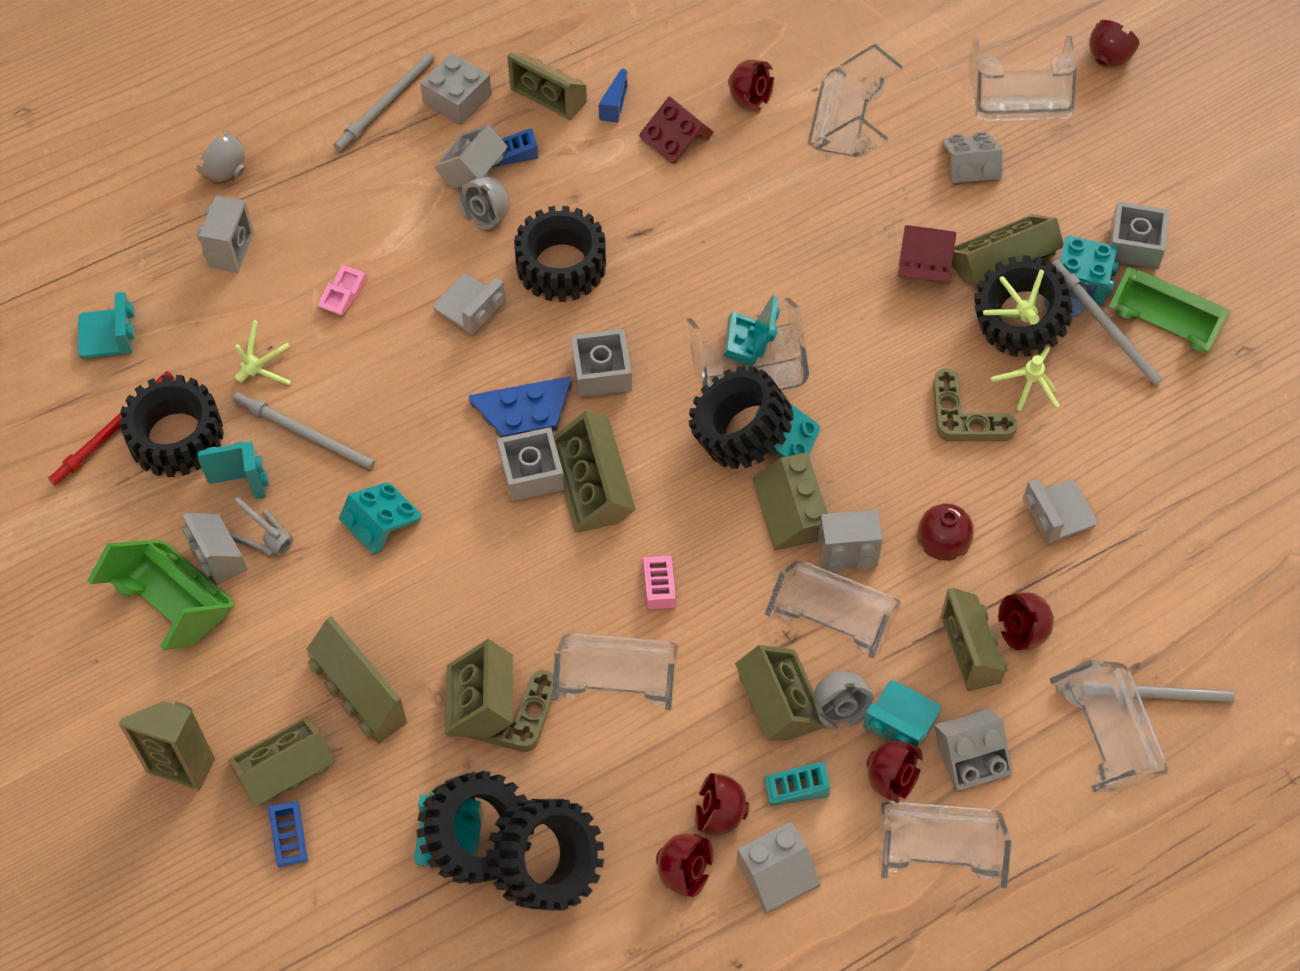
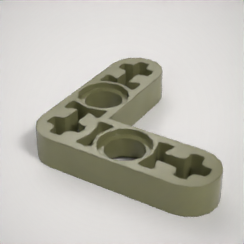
(961, 421)
(523, 722)

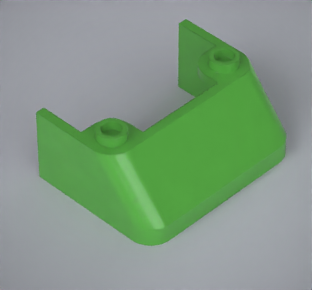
(1170, 308)
(168, 584)

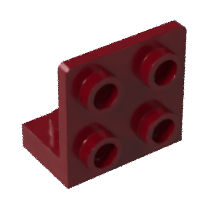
(673, 130)
(927, 254)

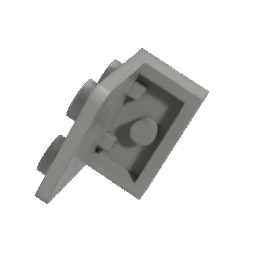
(974, 157)
(470, 302)
(1058, 509)

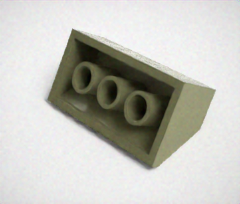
(1028, 236)
(593, 473)
(356, 682)
(169, 743)

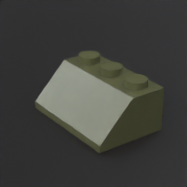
(546, 85)
(790, 501)
(972, 640)
(479, 692)
(779, 692)
(282, 761)

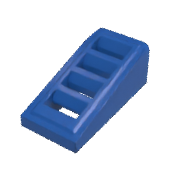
(612, 101)
(526, 149)
(281, 810)

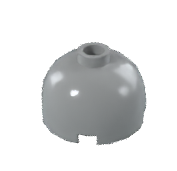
(223, 159)
(484, 202)
(842, 698)

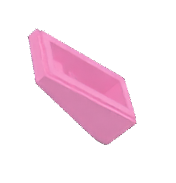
(663, 600)

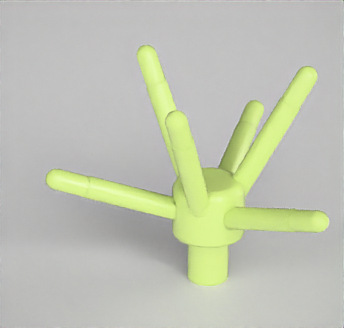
(1025, 308)
(252, 365)
(1033, 373)

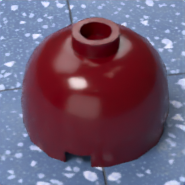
(1111, 44)
(751, 83)
(945, 531)
(1026, 620)
(894, 769)
(722, 805)
(684, 862)

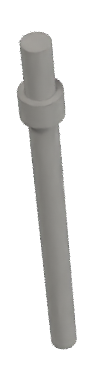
(354, 130)
(1107, 324)
(261, 409)
(1179, 693)

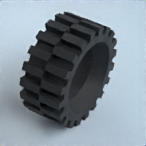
(560, 229)
(1022, 278)
(728, 398)
(161, 401)
(440, 817)
(576, 860)

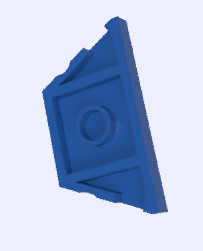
(523, 406)

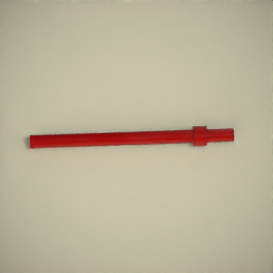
(74, 462)

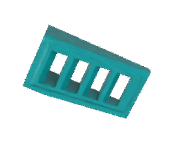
(811, 792)

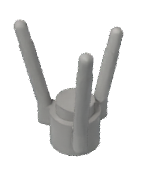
(275, 537)

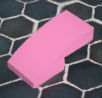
(343, 291)

